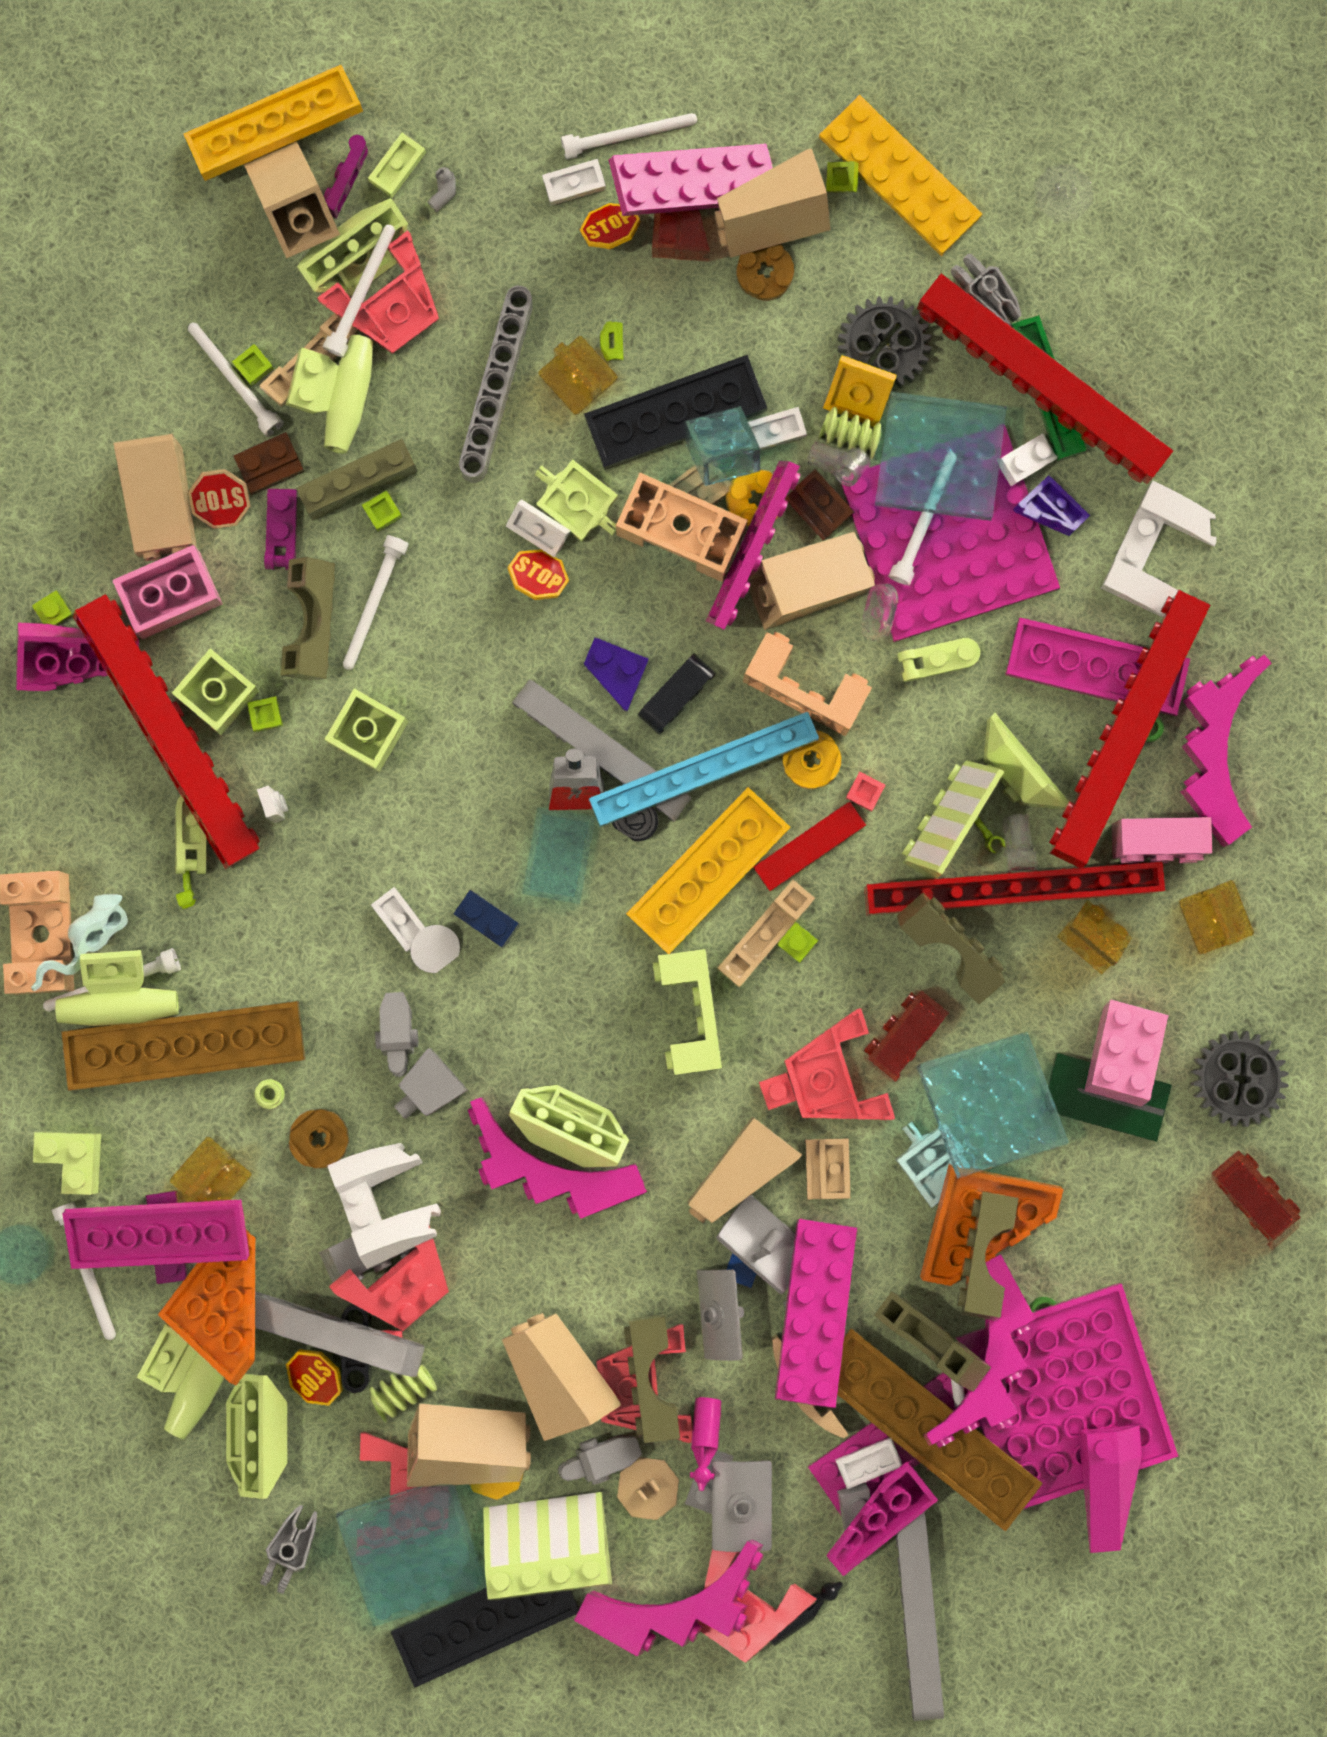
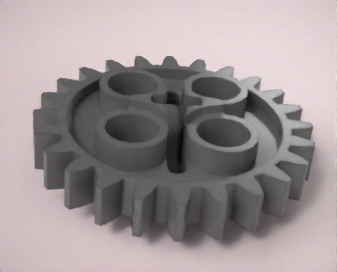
(864, 329)
(1266, 1083)

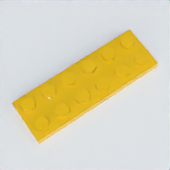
(273, 122)
(901, 175)
(708, 870)

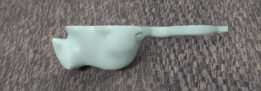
(88, 934)

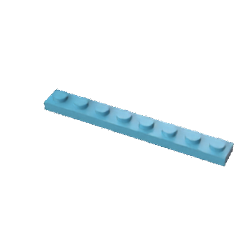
(703, 769)

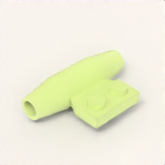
(335, 389)
(115, 993)
(181, 1369)

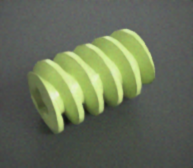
(851, 432)
(400, 1391)

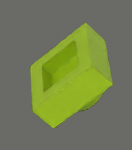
(842, 177)
(252, 365)
(382, 511)
(52, 609)
(265, 714)
(797, 942)

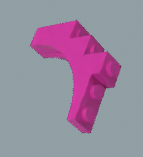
(1208, 749)
(509, 1162)
(1000, 1352)
(633, 1624)

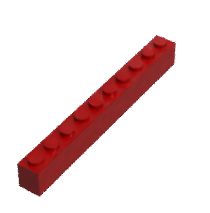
(1043, 379)
(1129, 729)
(165, 730)
(1019, 887)

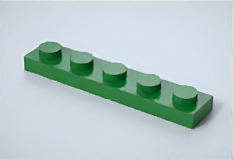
(1065, 442)

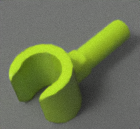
(988, 835)
(185, 898)

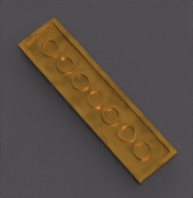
(183, 1046)
(908, 1411)

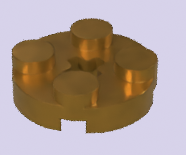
(759, 286)
(301, 1137)

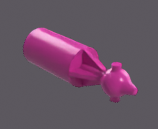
(705, 1437)

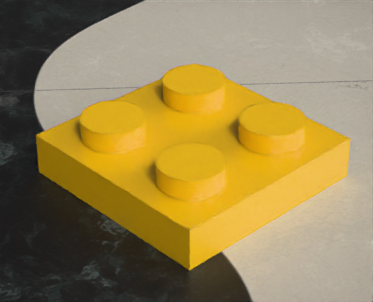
(859, 390)

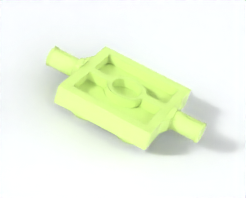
(577, 500)

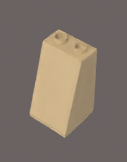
(292, 199)
(774, 207)
(155, 495)
(810, 579)
(744, 1167)
(557, 1377)
(466, 1446)

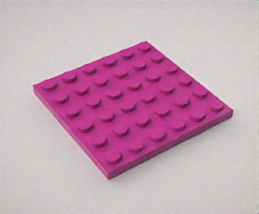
(962, 561)
(1079, 1376)

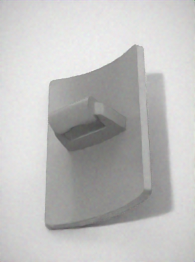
(760, 1242)
(720, 1315)
(741, 1504)

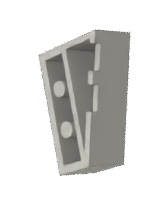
(344, 1257)

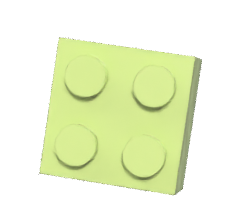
(215, 691)
(366, 730)

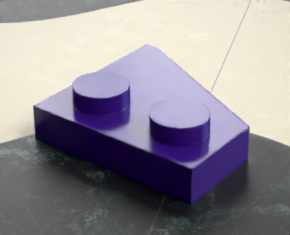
(1052, 507)
(616, 670)

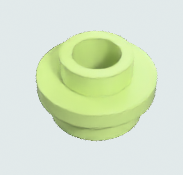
(260, 1094)

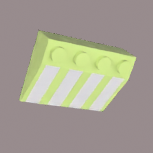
(951, 819)
(546, 1546)

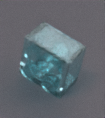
(722, 446)

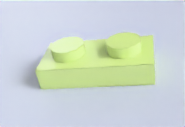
(397, 165)

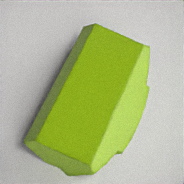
(612, 353)

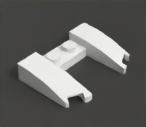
(1157, 508)
(373, 1237)

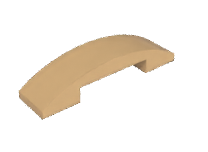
(279, 382)
(765, 933)
(826, 1418)

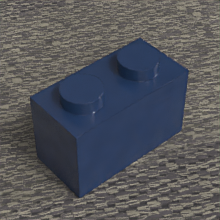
(486, 919)

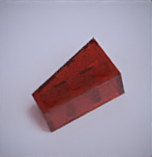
(680, 236)
(904, 1035)
(1257, 1198)

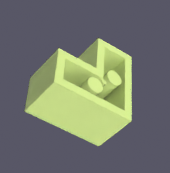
(78, 1155)

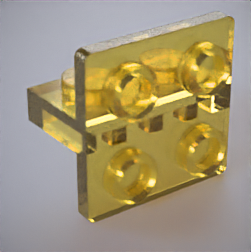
(577, 374)
(1216, 917)
(1095, 937)
(210, 1174)

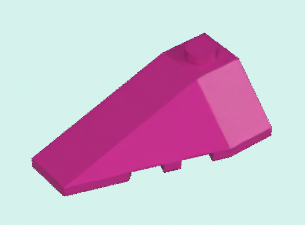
(53, 657)
(1109, 1478)
(888, 1510)

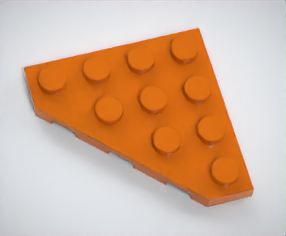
(947, 1243)
(217, 1313)

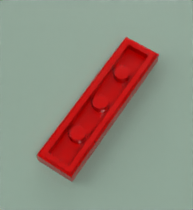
(809, 846)

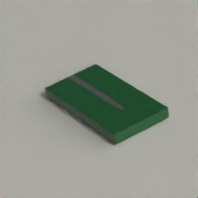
(1071, 1101)

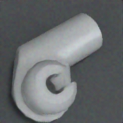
(446, 189)

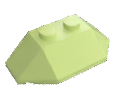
(347, 254)
(1022, 775)
(569, 1126)
(256, 1435)

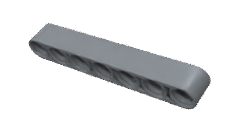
(496, 370)
(583, 735)
(338, 1335)
(919, 1621)

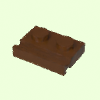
(268, 463)
(819, 505)

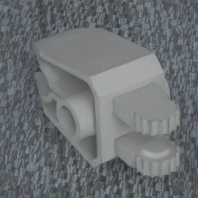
(988, 288)
(396, 1033)
(599, 1460)
(289, 1548)

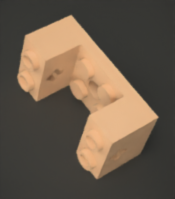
(707, 542)
(764, 675)
(33, 902)

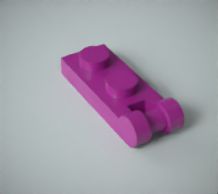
(346, 175)
(281, 527)

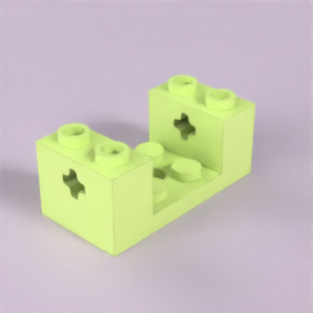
(685, 969)

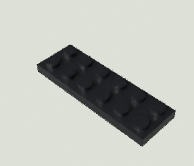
(659, 415)
(474, 1629)

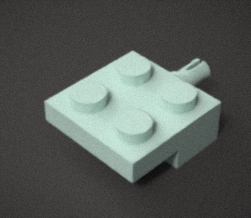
(925, 1162)

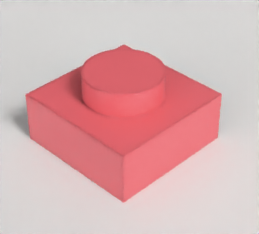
(865, 791)
(777, 1091)

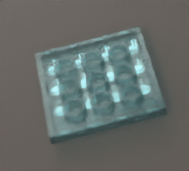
(941, 456)
(992, 1105)
(411, 1552)

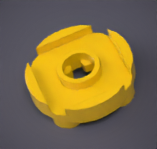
(740, 492)
(820, 774)

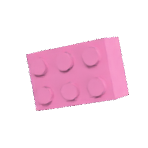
(167, 592)
(1161, 839)
(1126, 1053)

